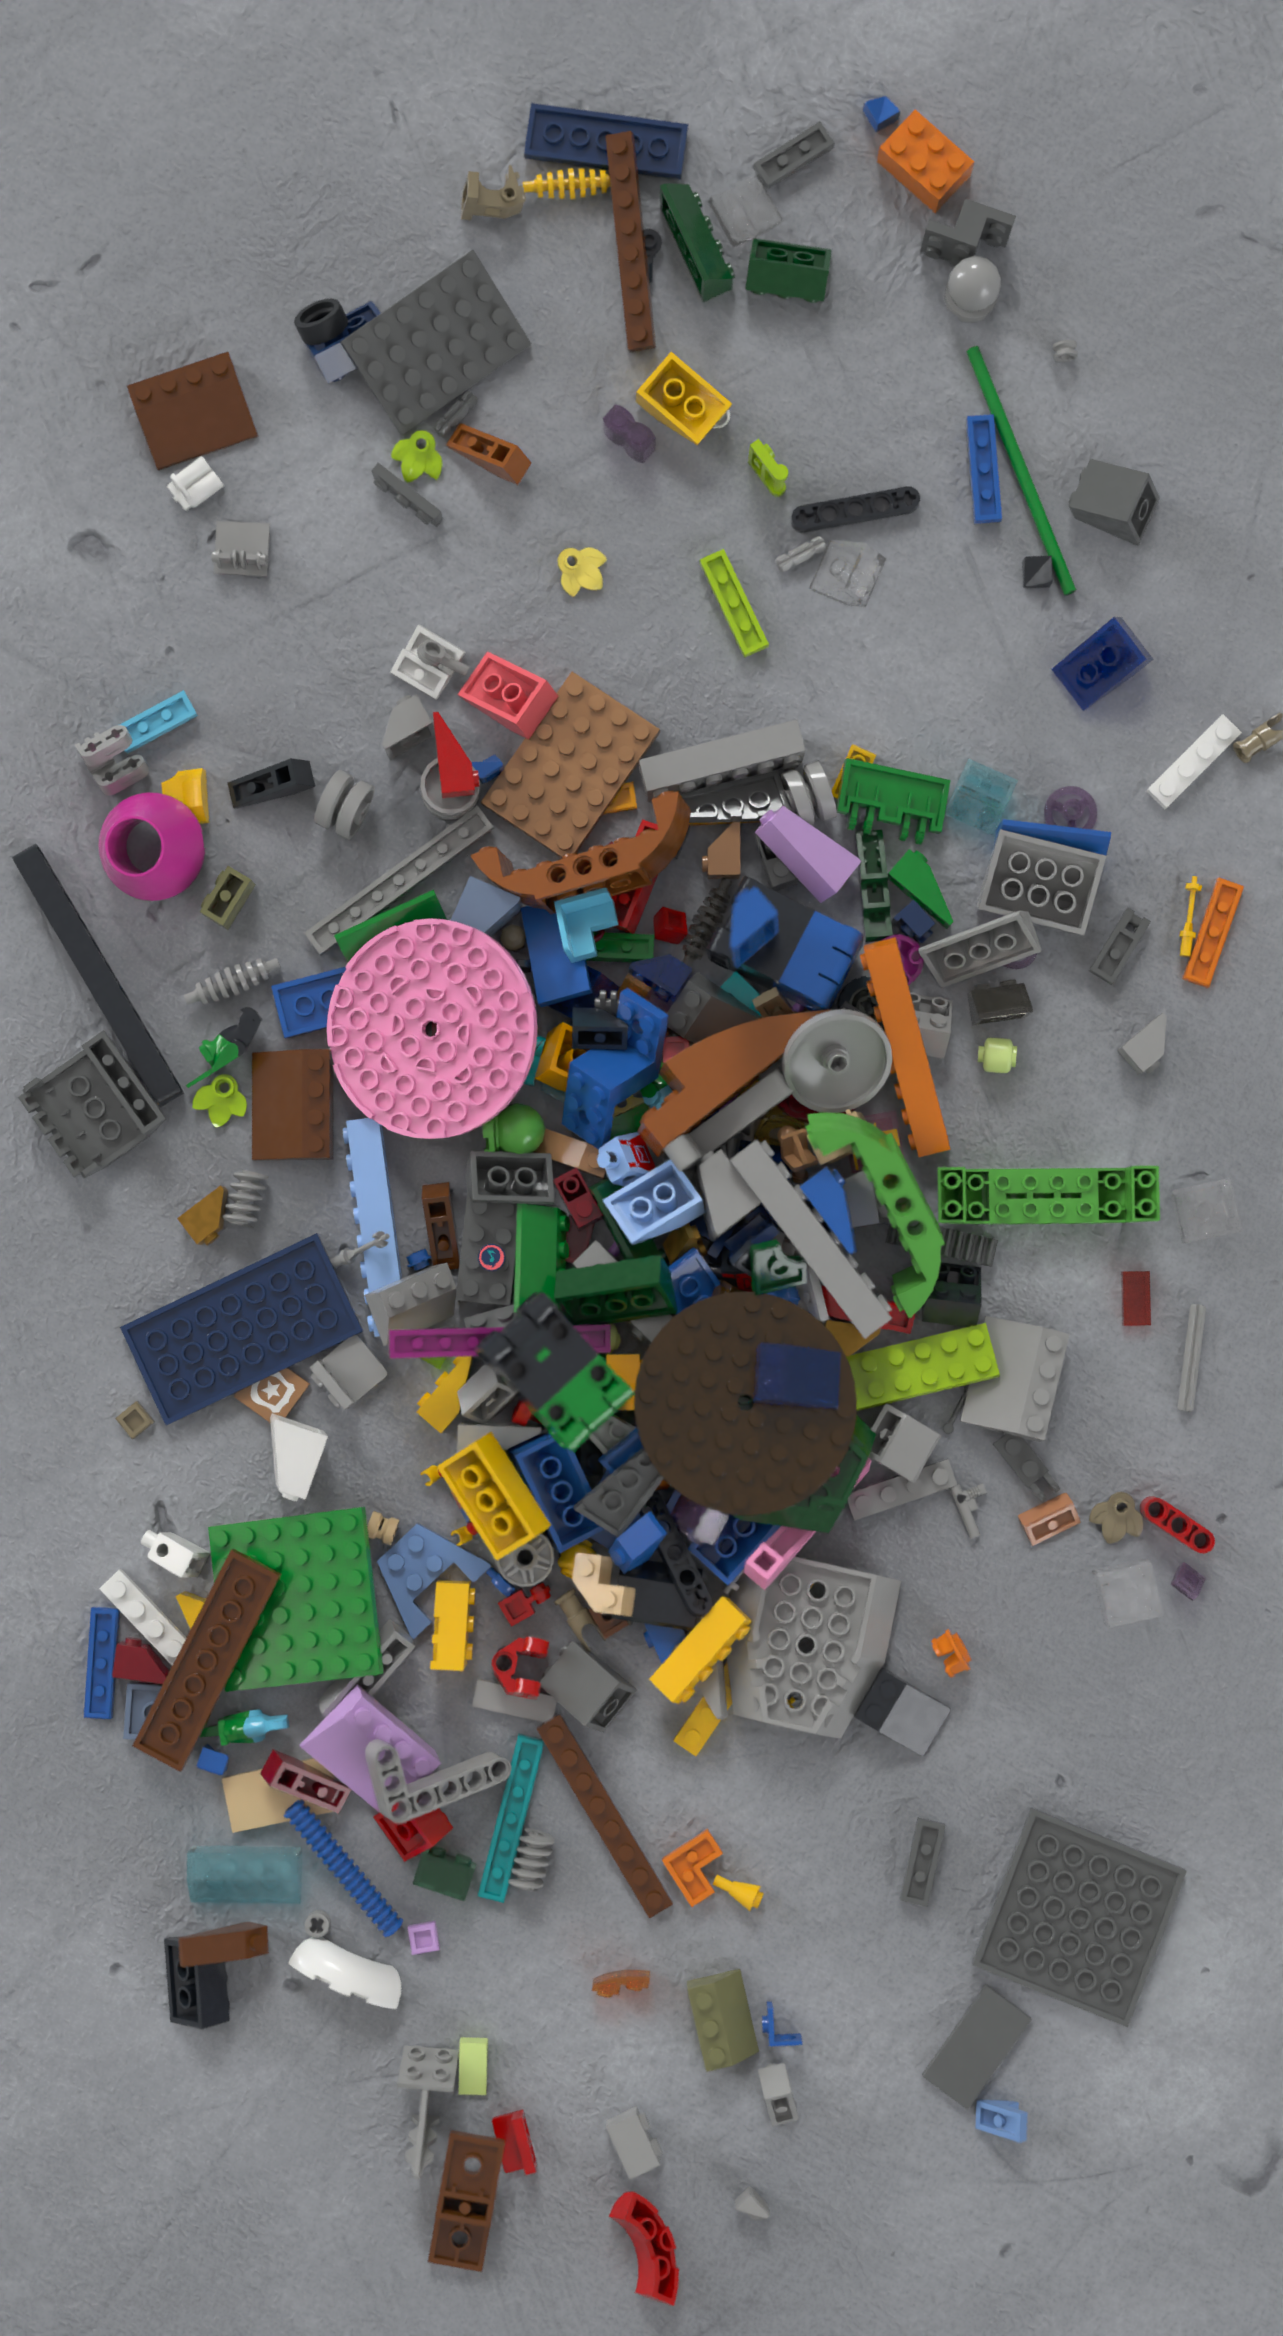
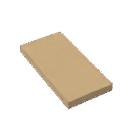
(256, 1804)

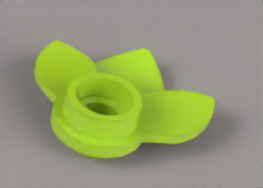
(416, 460)
(220, 1104)

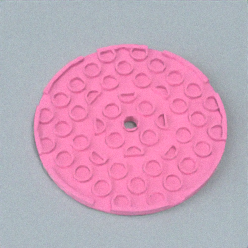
(482, 1035)

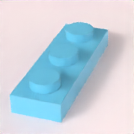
(159, 720)

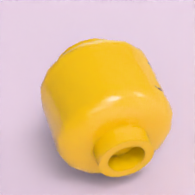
(567, 1557)

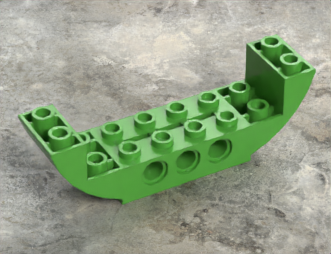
(894, 1189)
(1048, 1195)

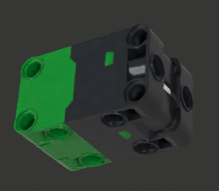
(554, 1371)

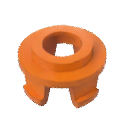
(959, 1659)

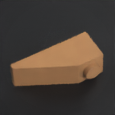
(571, 1153)

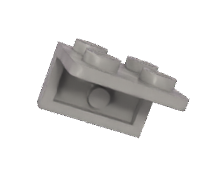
(348, 1372)

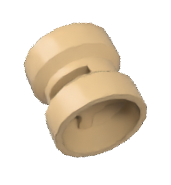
(388, 1529)

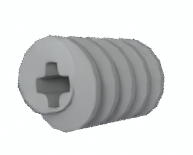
(245, 1198)
(532, 1860)

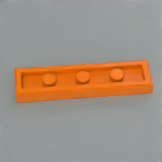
(1213, 932)

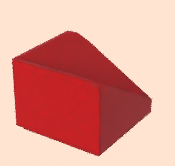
(670, 925)

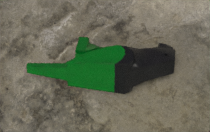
(229, 1043)

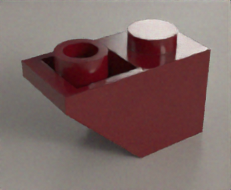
(578, 1199)

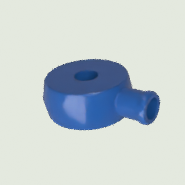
(500, 1582)

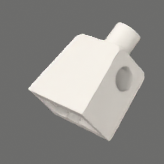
(175, 1553)

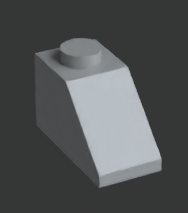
(1146, 1046)
(778, 2094)

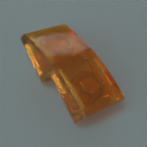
(610, 1983)

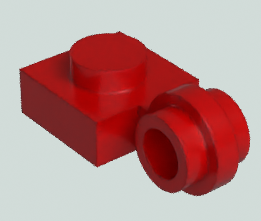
(519, 1606)

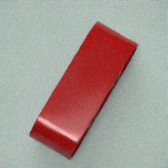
(1188, 1531)

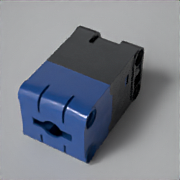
(803, 960)

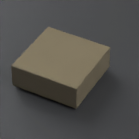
(135, 1420)

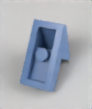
(1002, 2119)

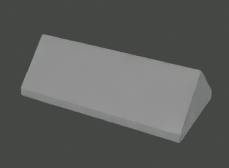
(981, 948)

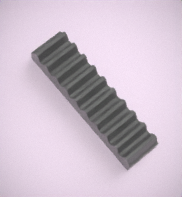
(959, 1245)

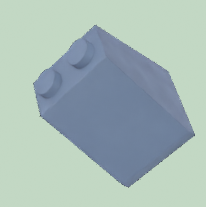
(486, 907)

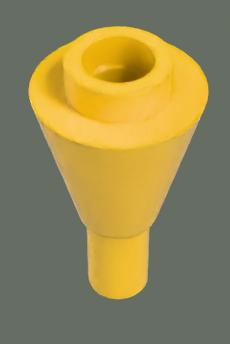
(745, 1893)

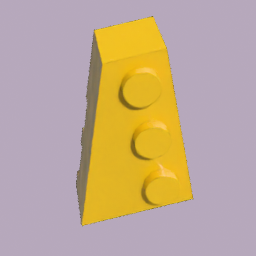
(452, 1625)

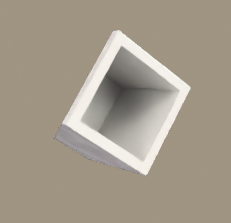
(295, 1455)

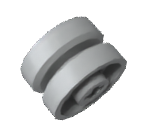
(809, 793)
(344, 804)
(444, 808)

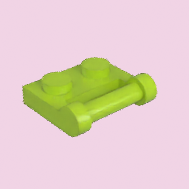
(771, 474)

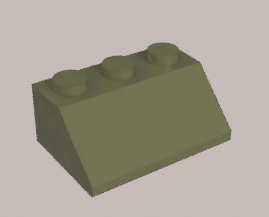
(722, 2019)

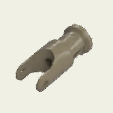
(1260, 739)
(576, 1615)

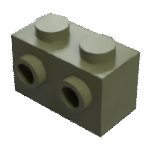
(227, 897)

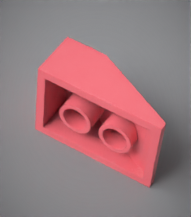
(509, 694)

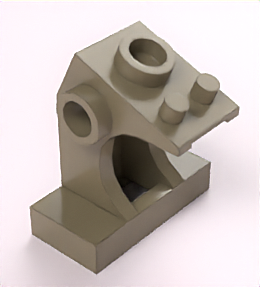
(492, 203)

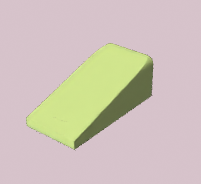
(473, 2066)

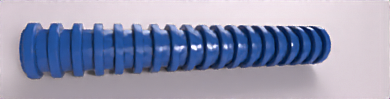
(343, 1868)

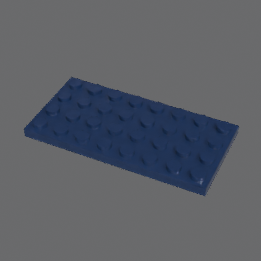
(241, 1329)

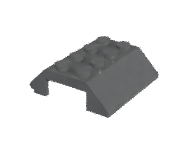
(92, 1107)

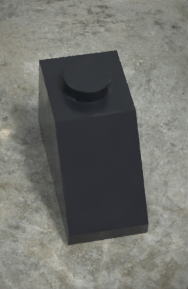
(598, 1030)

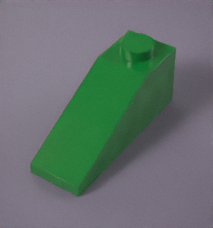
(918, 882)

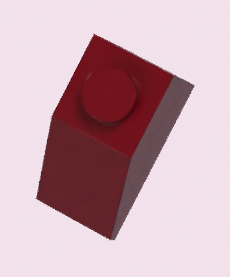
(138, 1662)

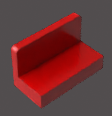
(518, 2146)

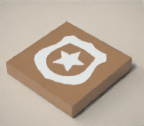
(274, 1394)

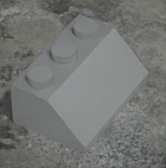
(414, 1301)

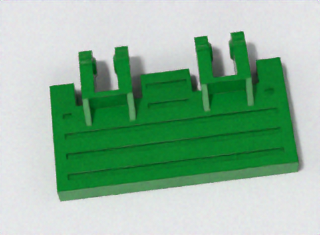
(895, 794)

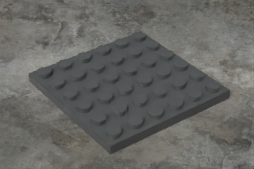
(1079, 1917)

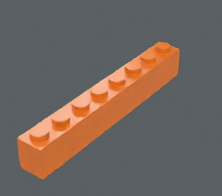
(908, 1050)

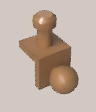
(796, 1152)

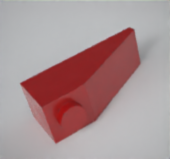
(455, 767)

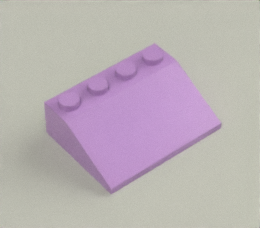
(345, 1733)

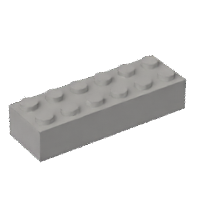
(723, 760)

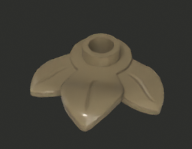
(1115, 1521)

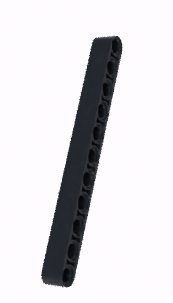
(98, 975)

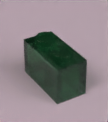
(445, 1873)

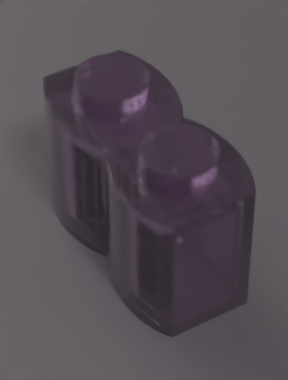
(633, 436)

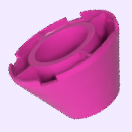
(180, 851)

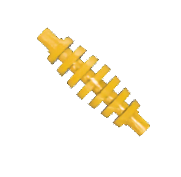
(571, 183)

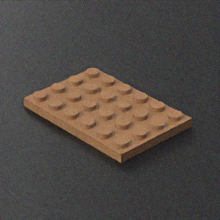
(570, 767)

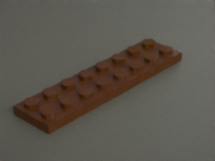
(206, 1660)

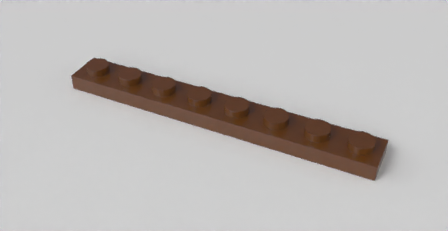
(630, 241)
(604, 1815)

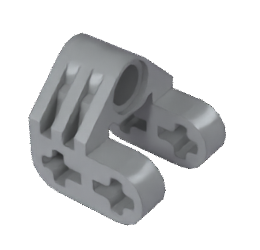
(99, 759)

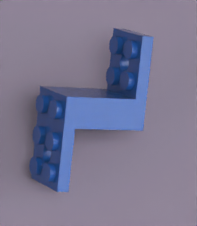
(609, 1076)

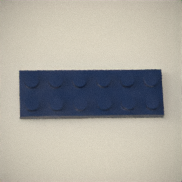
(580, 139)

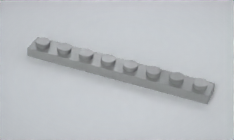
(401, 878)

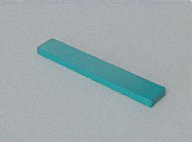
(511, 1818)

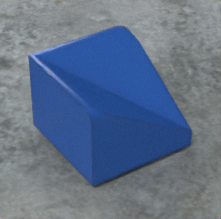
(881, 112)
(488, 768)
(212, 1760)

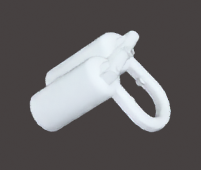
(194, 484)

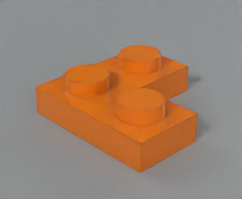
(686, 1865)

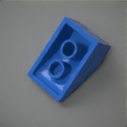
(831, 1201)

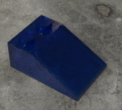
(1102, 663)
(797, 1376)

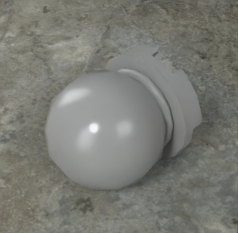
(972, 289)

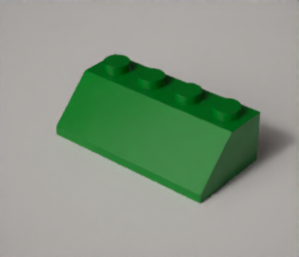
(422, 907)
(539, 1250)

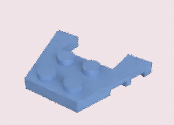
(416, 1563)

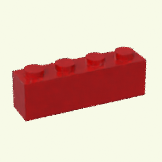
(631, 904)

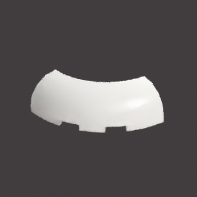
(348, 1972)

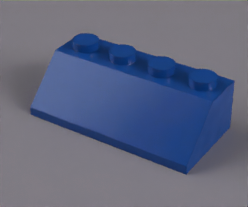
(1079, 838)
(752, 925)
(556, 1485)
(733, 1547)

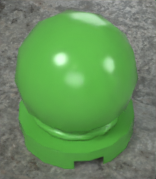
(514, 1130)

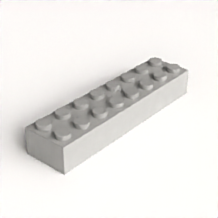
(810, 1237)

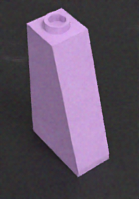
(807, 852)

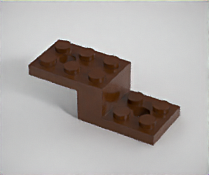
(466, 2200)

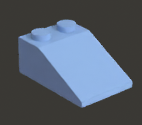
(655, 1203)

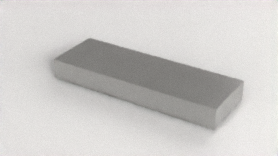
(492, 1697)

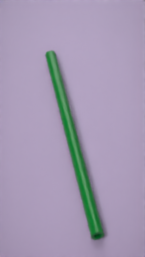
(1021, 470)

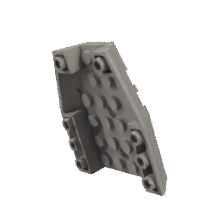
(849, 1649)

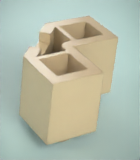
(593, 1579)

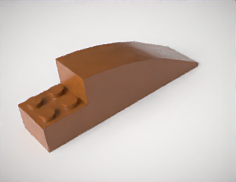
(714, 1073)

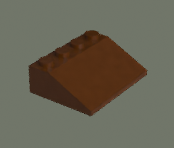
(192, 410)
(292, 1105)

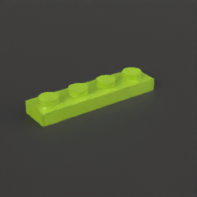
(734, 603)

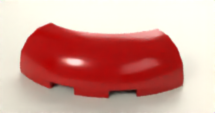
(653, 2245)

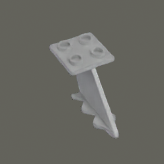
(425, 2070)

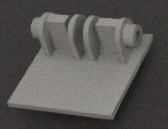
(241, 548)

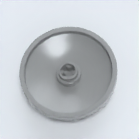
(837, 1061)

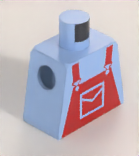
(625, 1159)

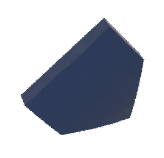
(755, 1231)

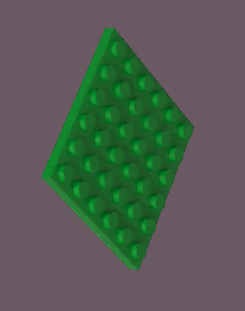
(323, 1607)

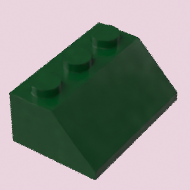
(788, 270)

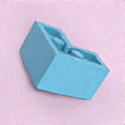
(582, 916)

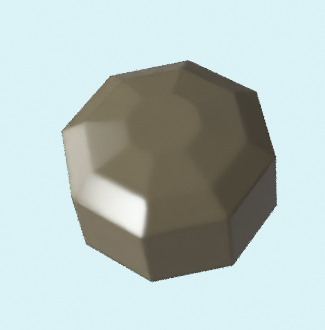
(513, 938)

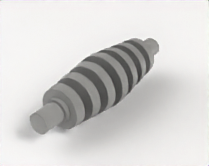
(232, 981)

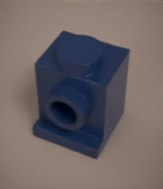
(914, 922)

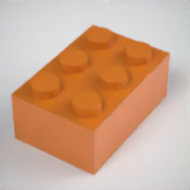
(925, 161)

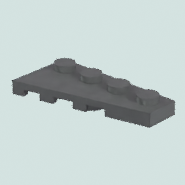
(737, 800)
(621, 1494)

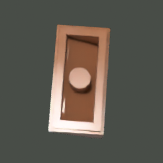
(1049, 1518)

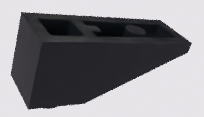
(272, 783)

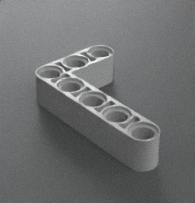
(728, 1122)
(431, 1785)

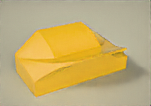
(191, 790)

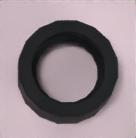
(321, 321)

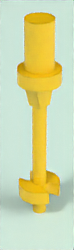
(1187, 934)

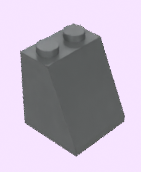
(1115, 500)
(586, 1687)

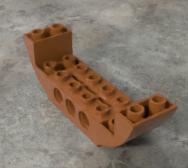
(618, 866)

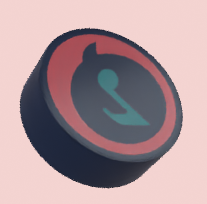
(491, 1257)

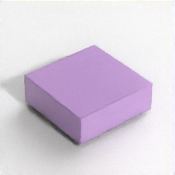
(423, 1937)

